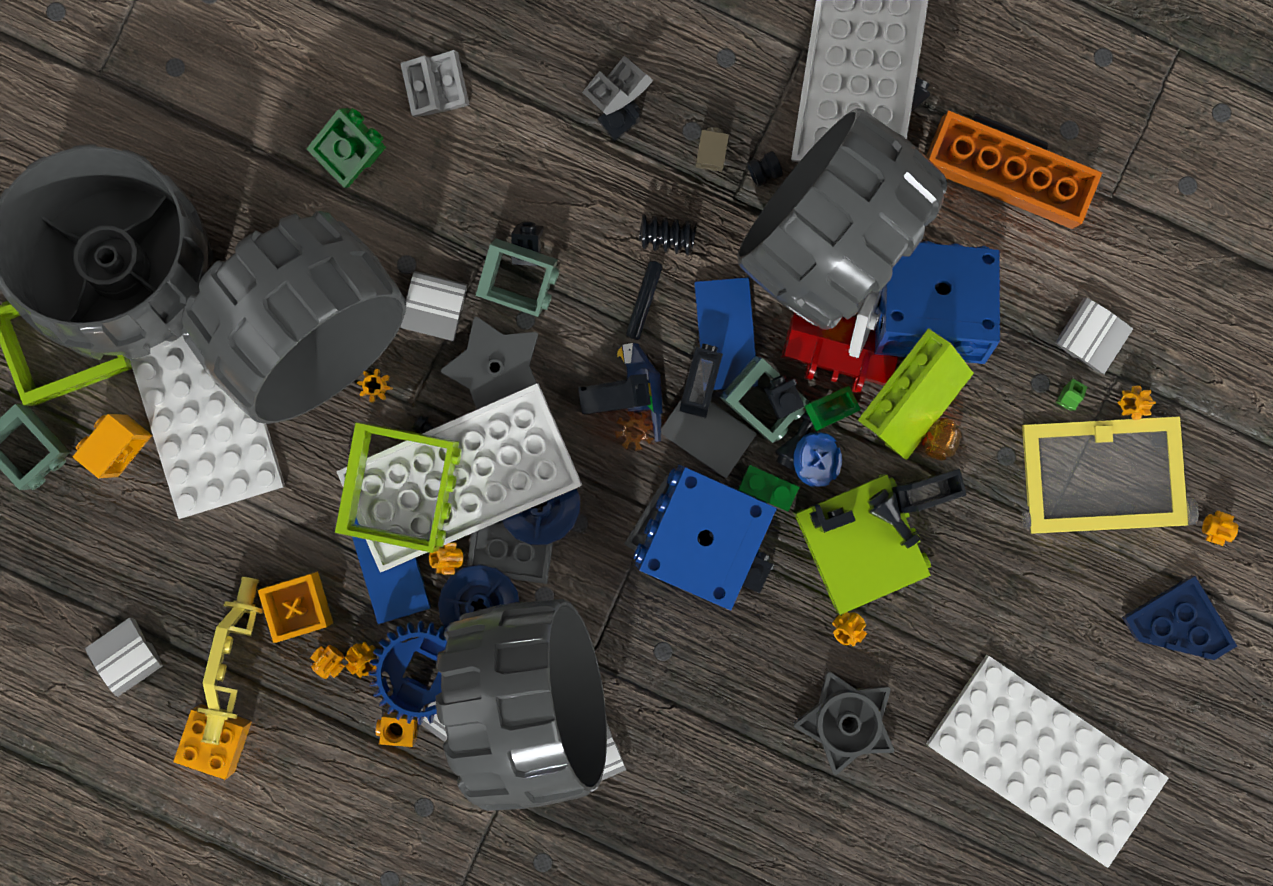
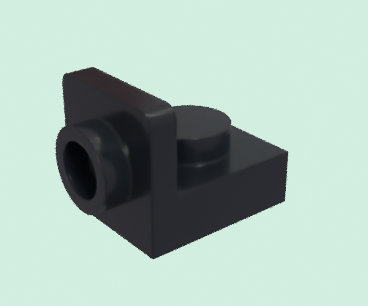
(620, 121)
(527, 236)
(784, 395)
(835, 519)
(758, 572)

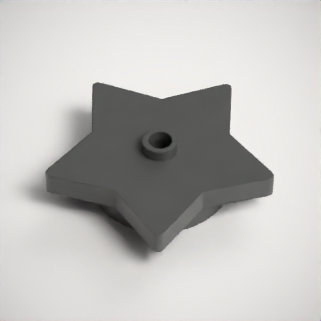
(489, 346)
(863, 734)

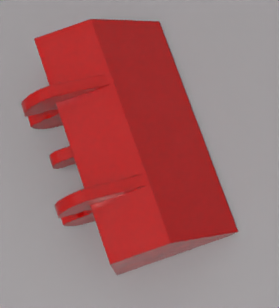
(830, 352)

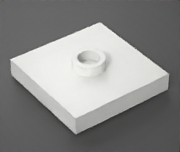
(865, 322)

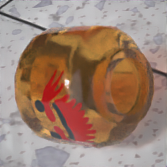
(942, 439)

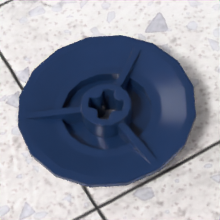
(550, 524)
(471, 585)

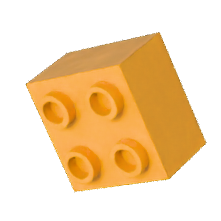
(111, 445)
(295, 607)
(212, 758)

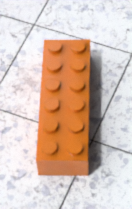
(1013, 170)

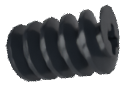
(667, 235)

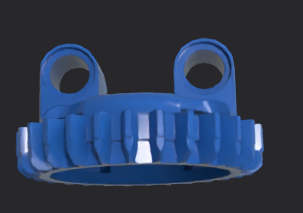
(408, 694)

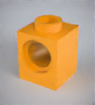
(409, 733)

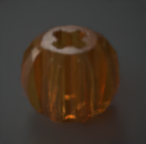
(628, 435)

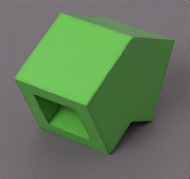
(1072, 395)

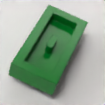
(832, 408)
(768, 488)

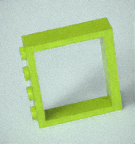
(22, 377)
(354, 479)

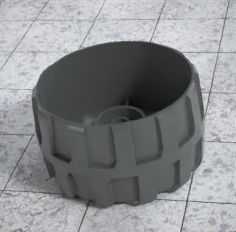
(843, 220)
(64, 226)
(292, 316)
(522, 705)

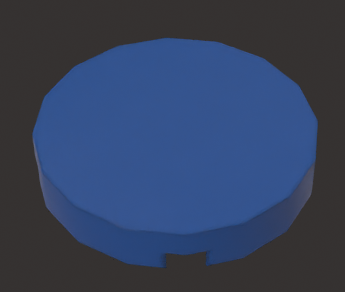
(817, 459)

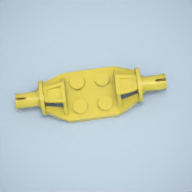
(222, 645)

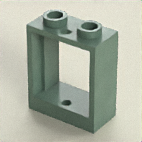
(486, 284)
(742, 384)
(53, 461)

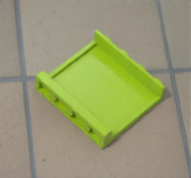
(917, 394)
(864, 556)

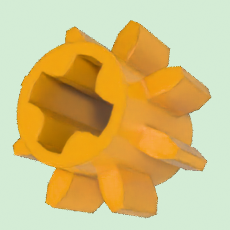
(377, 392)
(1136, 402)
(1219, 528)
(446, 559)
(849, 628)
(359, 659)
(327, 661)

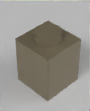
(712, 149)

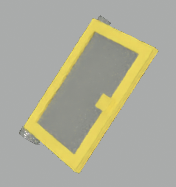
(1105, 476)

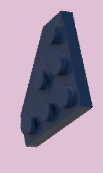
(1182, 622)

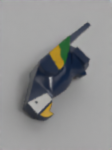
(637, 364)

